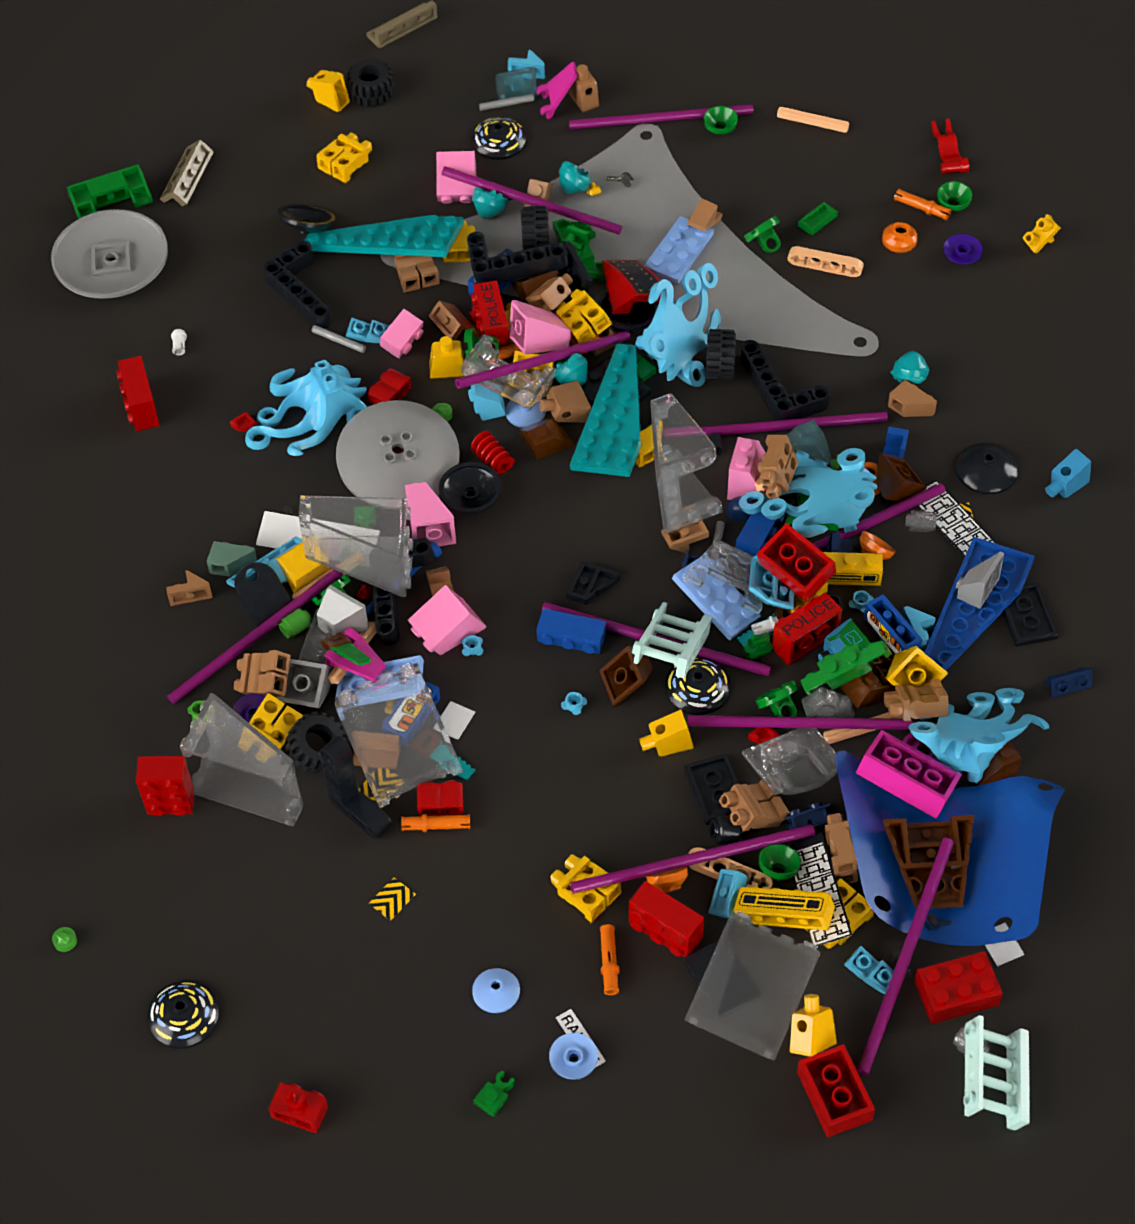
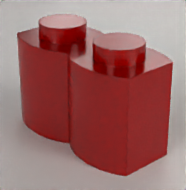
(390, 387)
(440, 798)

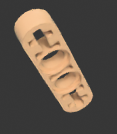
(825, 261)
(759, 877)

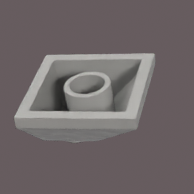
(980, 581)
(341, 612)

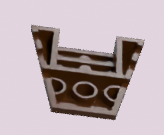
(917, 848)

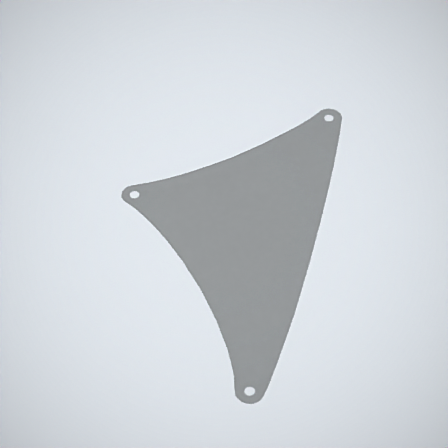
(748, 291)

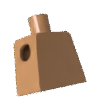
(584, 89)
(551, 293)
(567, 403)

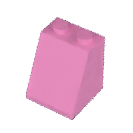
(450, 189)
(537, 329)
(743, 468)
(429, 515)
(445, 621)

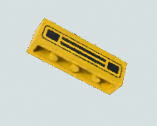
(856, 568)
(786, 907)

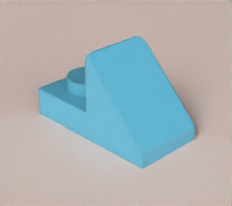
(531, 61)
(920, 623)

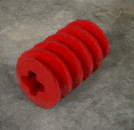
(491, 452)

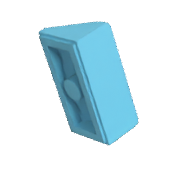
(727, 892)

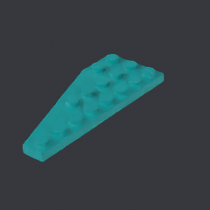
(410, 237)
(613, 425)

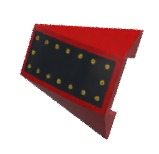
(627, 283)

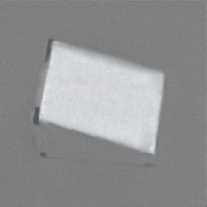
(678, 452)
(360, 538)
(397, 732)
(241, 765)
(752, 986)

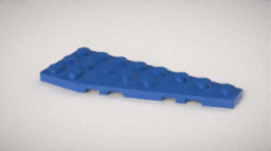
(962, 622)

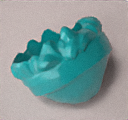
(573, 178)
(488, 202)
(910, 367)
(572, 370)

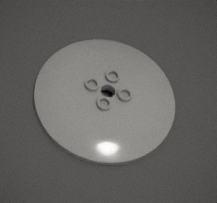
(87, 244)
(367, 444)

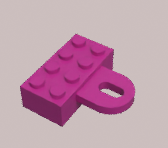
(908, 772)

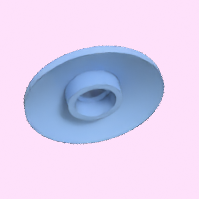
(522, 416)
(498, 999)
(576, 1046)

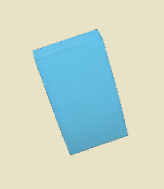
(366, 332)
(869, 969)

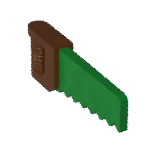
(342, 645)

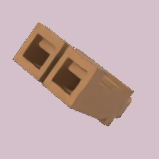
(416, 269)
(777, 465)
(261, 672)
(917, 701)
(754, 806)
(841, 848)

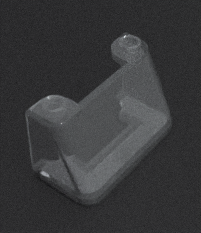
(518, 386)

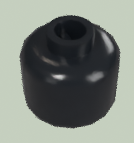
(724, 831)

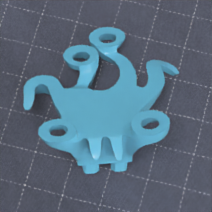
(670, 335)
(325, 396)
(833, 496)
(969, 740)

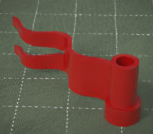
(949, 151)

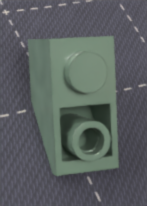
(228, 558)

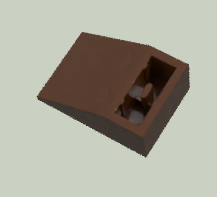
(871, 686)

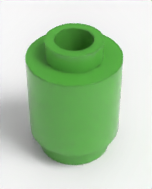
(295, 623)

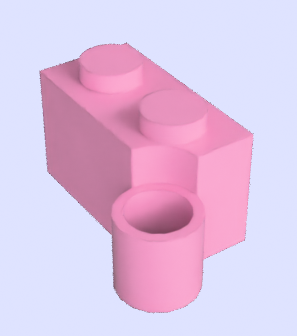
(401, 334)

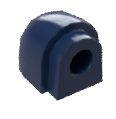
(735, 512)

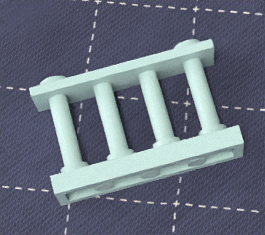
(688, 650)
(1017, 1073)

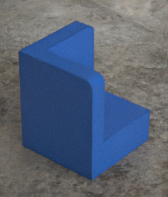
(896, 442)

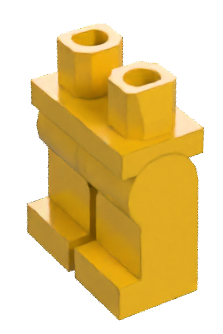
(343, 156)
(578, 310)
(267, 713)
(589, 902)
(855, 912)

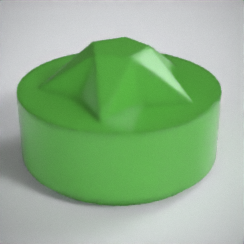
(444, 410)
(64, 939)

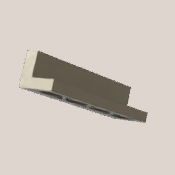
(403, 24)
(187, 173)

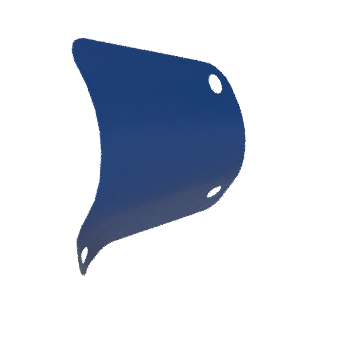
(1004, 854)

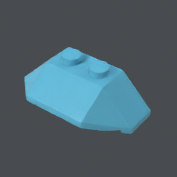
(270, 560)
(769, 588)

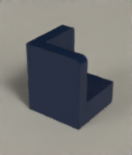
(835, 544)

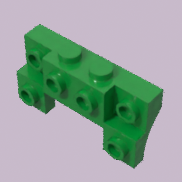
(109, 189)
(587, 256)
(845, 665)

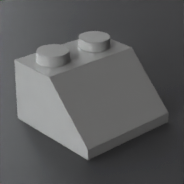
(306, 683)

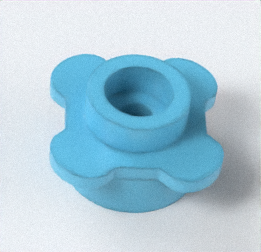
(860, 596)
(472, 640)
(574, 697)

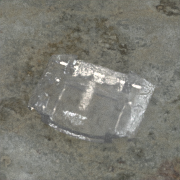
(793, 761)

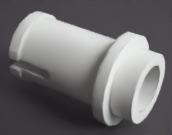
(178, 337)
(764, 626)

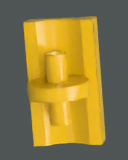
(1041, 234)

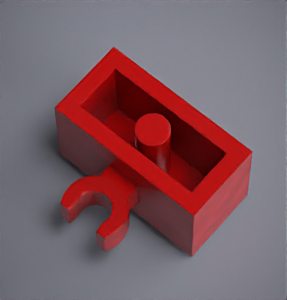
(298, 1107)

